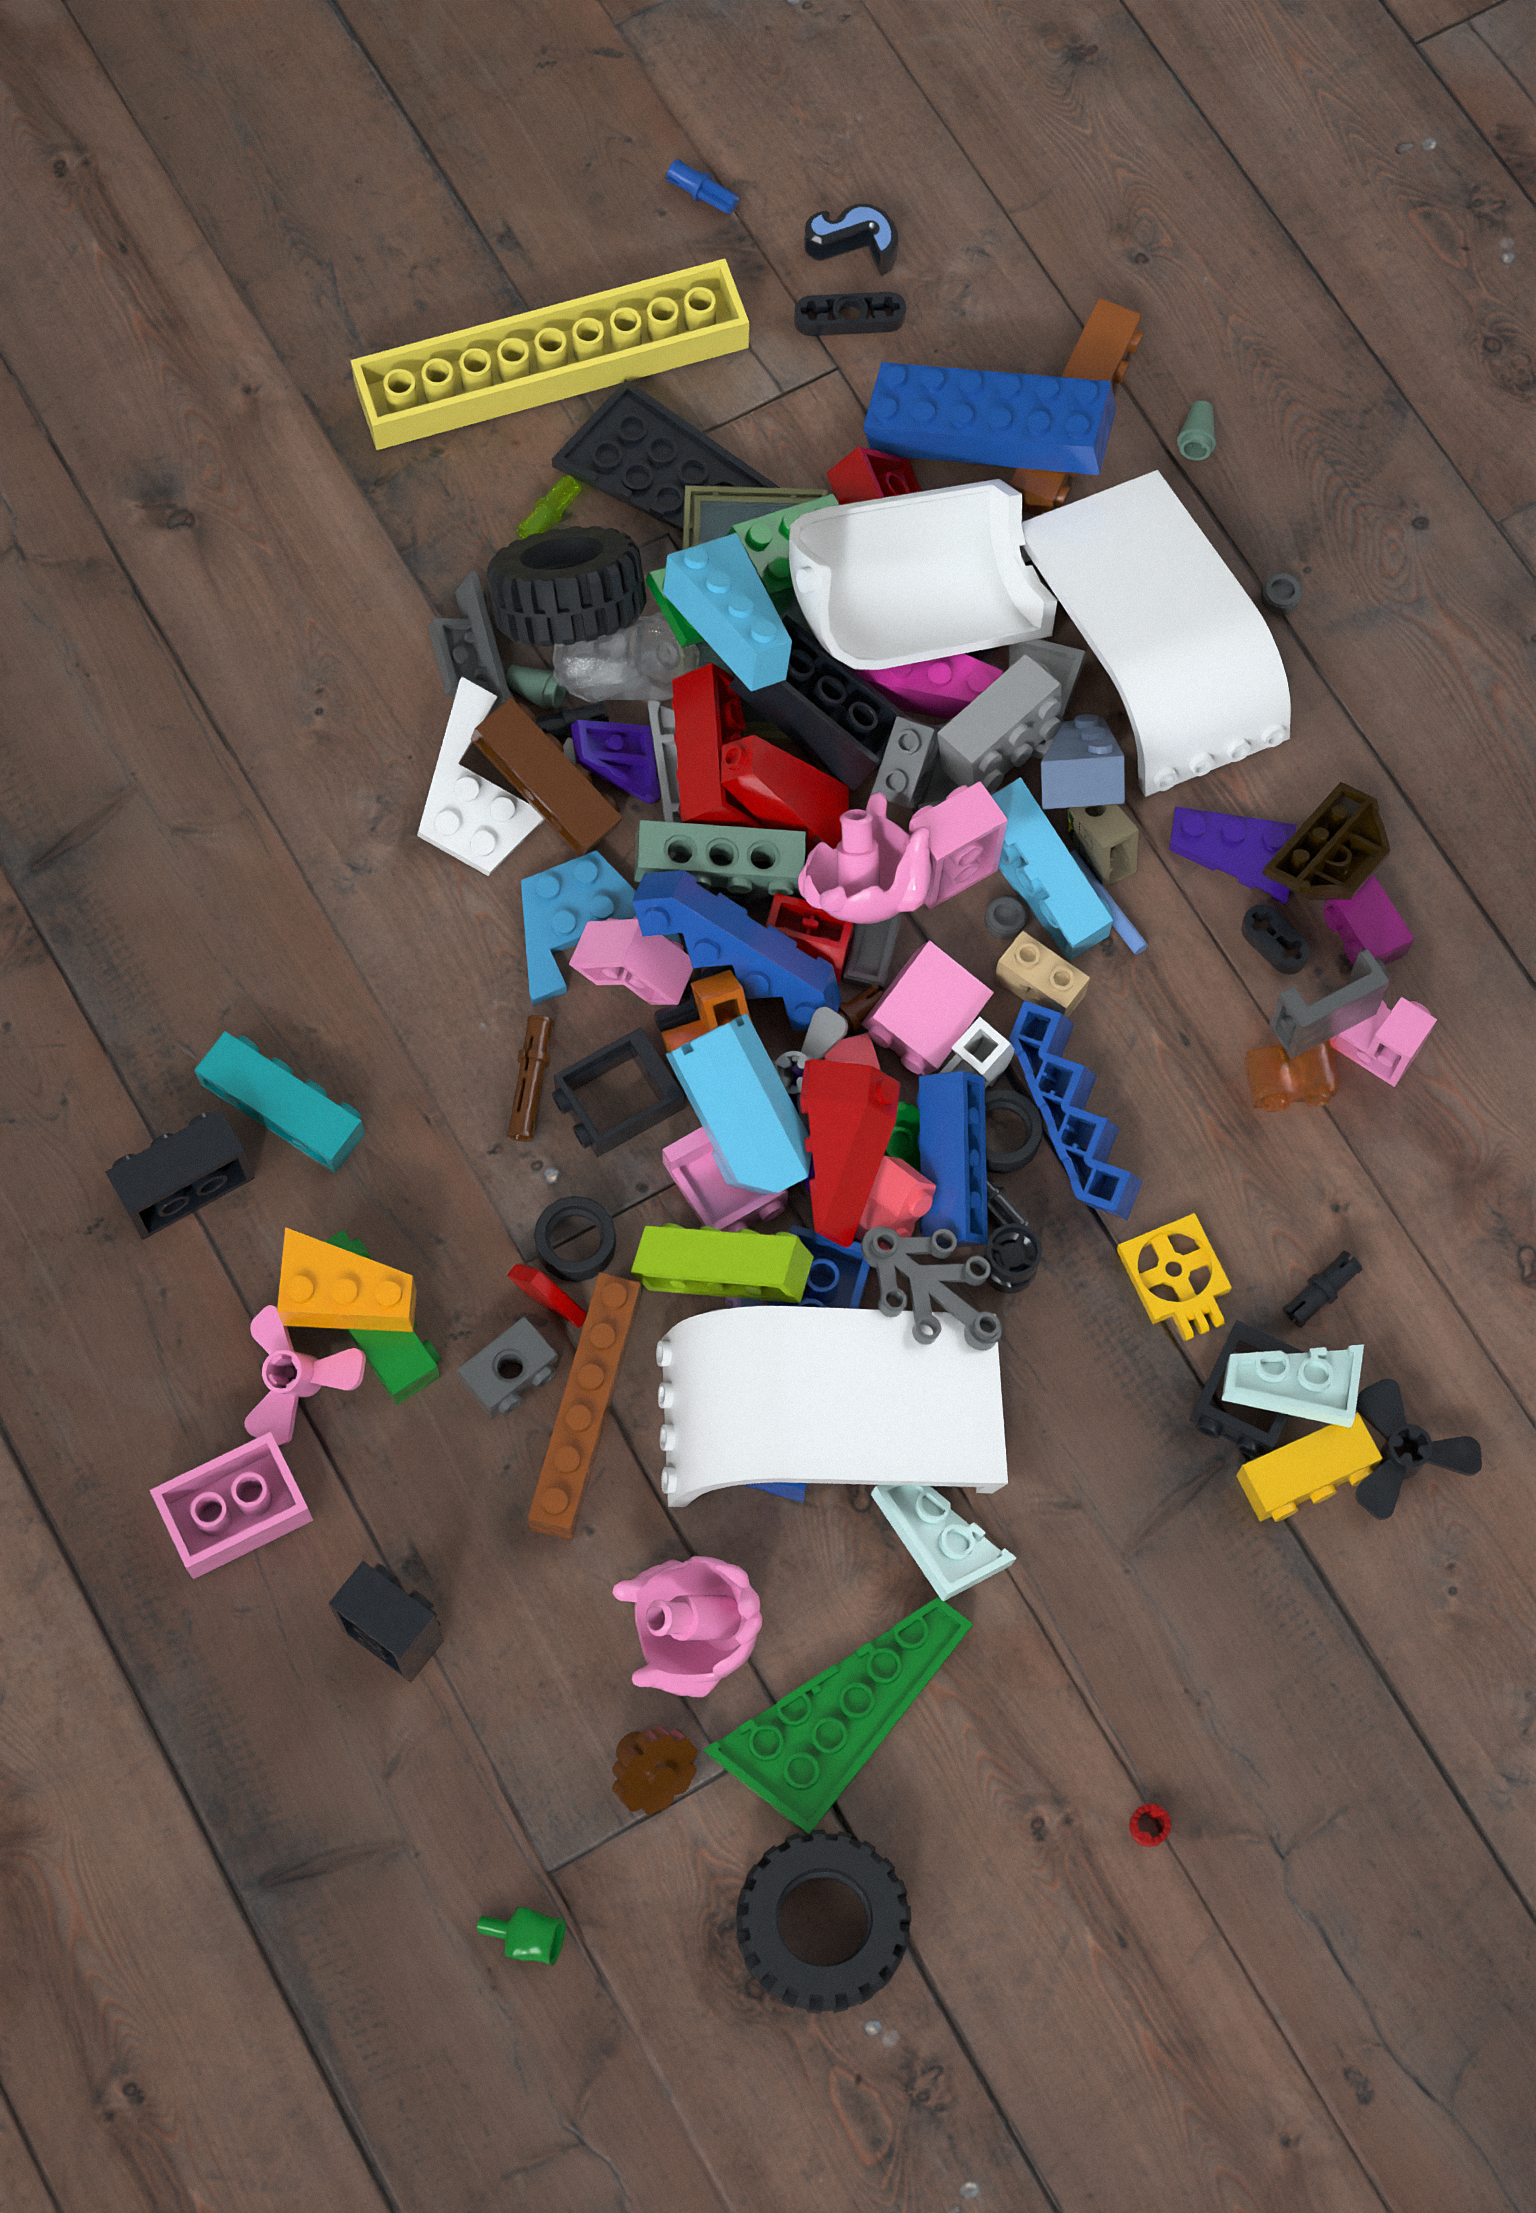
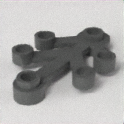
(926, 1283)

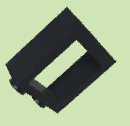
(635, 1046)
(1218, 1423)

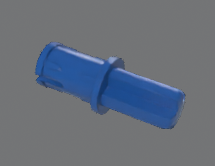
(701, 186)

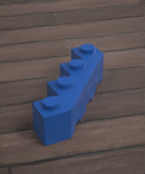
(723, 935)
(1061, 1094)

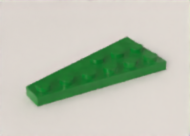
(826, 1730)

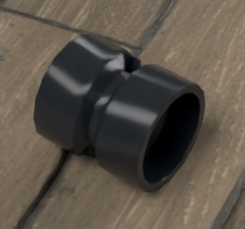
(1013, 1257)

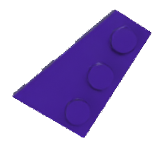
(1231, 844)

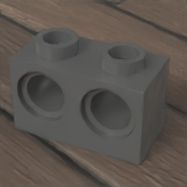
(908, 762)

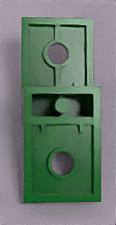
(768, 549)

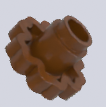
(653, 1768)

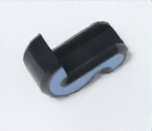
(853, 229)

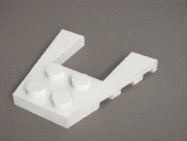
(465, 810)

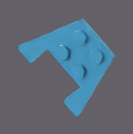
(558, 908)

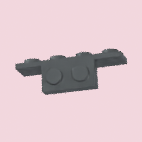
(468, 645)

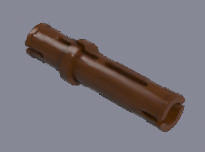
(532, 1061)

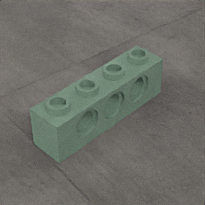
(738, 845)

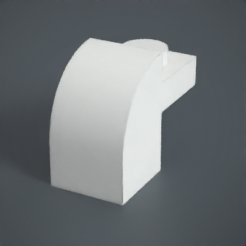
(981, 1052)

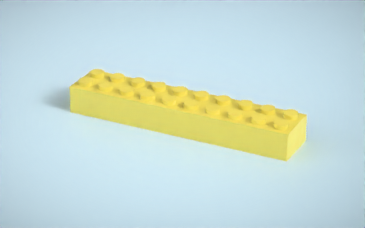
(550, 354)

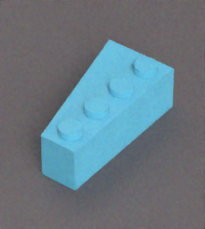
(1048, 876)

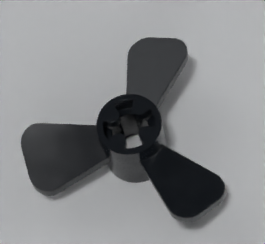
(1384, 1410)

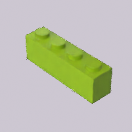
(723, 1263)

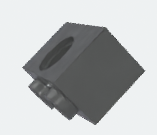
(517, 1345)

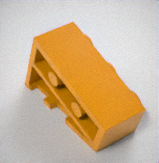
(341, 1289)

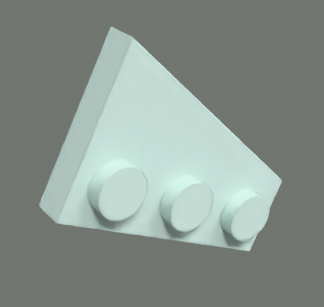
(1305, 1385)
(939, 1540)

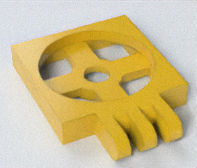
(1190, 1305)

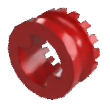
(1154, 1812)

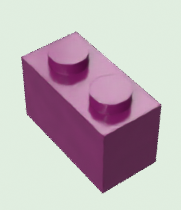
(1369, 923)

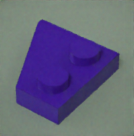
(619, 755)

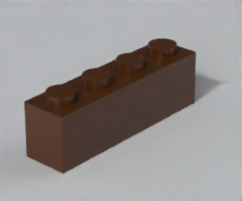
(546, 777)

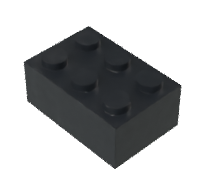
(180, 1173)
(387, 1620)

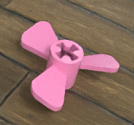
(278, 1408)

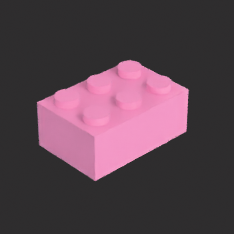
(963, 840)
(231, 1505)

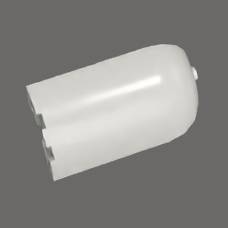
(918, 576)

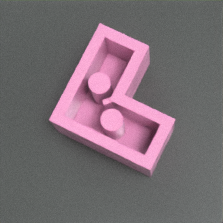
(619, 955)
(1387, 1040)

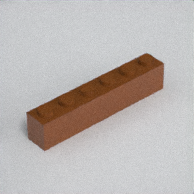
(1097, 356)
(585, 1407)

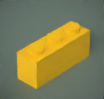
(1309, 1469)

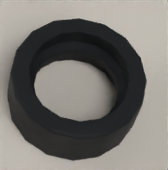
(1029, 1113)
(567, 1208)

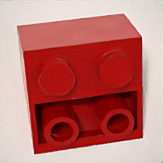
(813, 930)

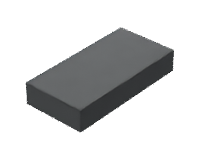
(872, 953)

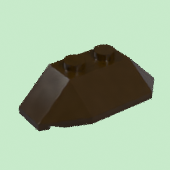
(1333, 848)

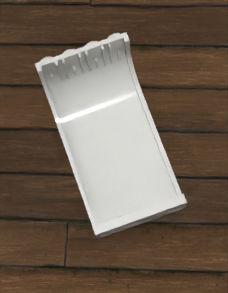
(1166, 628)
(826, 1402)

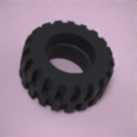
(567, 585)
(885, 1908)

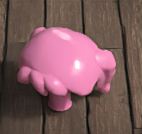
(871, 871)
(692, 1623)

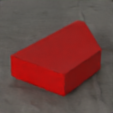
(547, 1293)

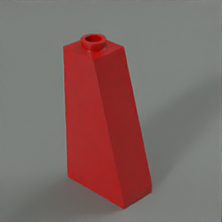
(785, 790)

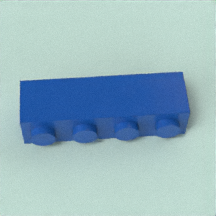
(954, 1155)

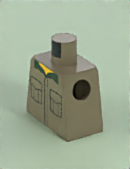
(1104, 841)

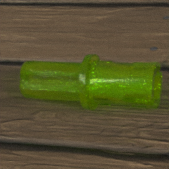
(549, 508)

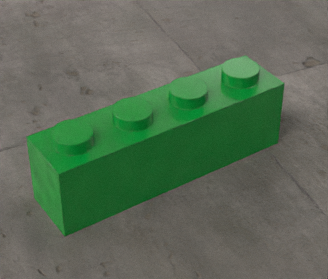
(394, 1356)

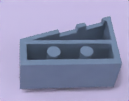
(1083, 766)

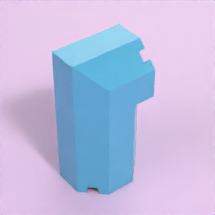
(743, 1108)

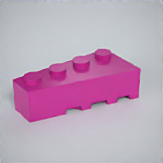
(933, 686)

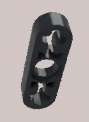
(861, 301)

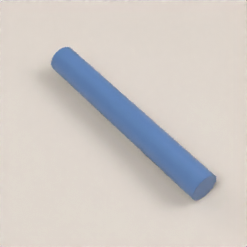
(1120, 921)

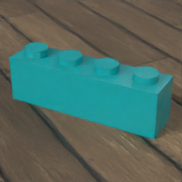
(281, 1101)

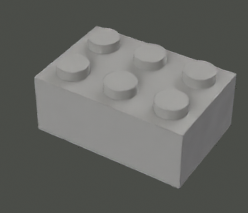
(1001, 726)

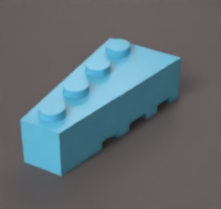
(730, 609)

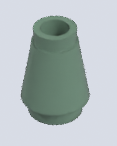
(1198, 432)
(536, 686)

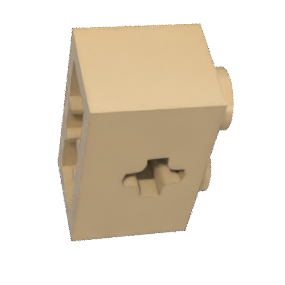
(1041, 976)

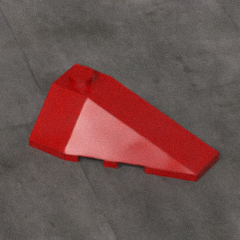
(850, 1126)

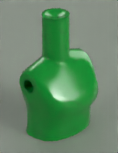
(527, 1935)

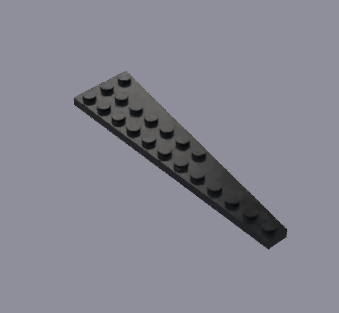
(649, 456)

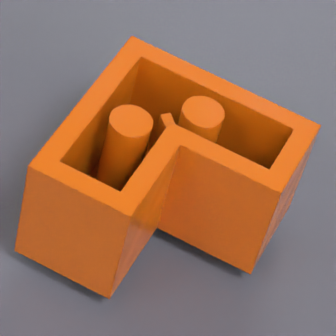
(718, 1002)

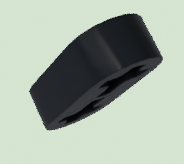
(1271, 941)

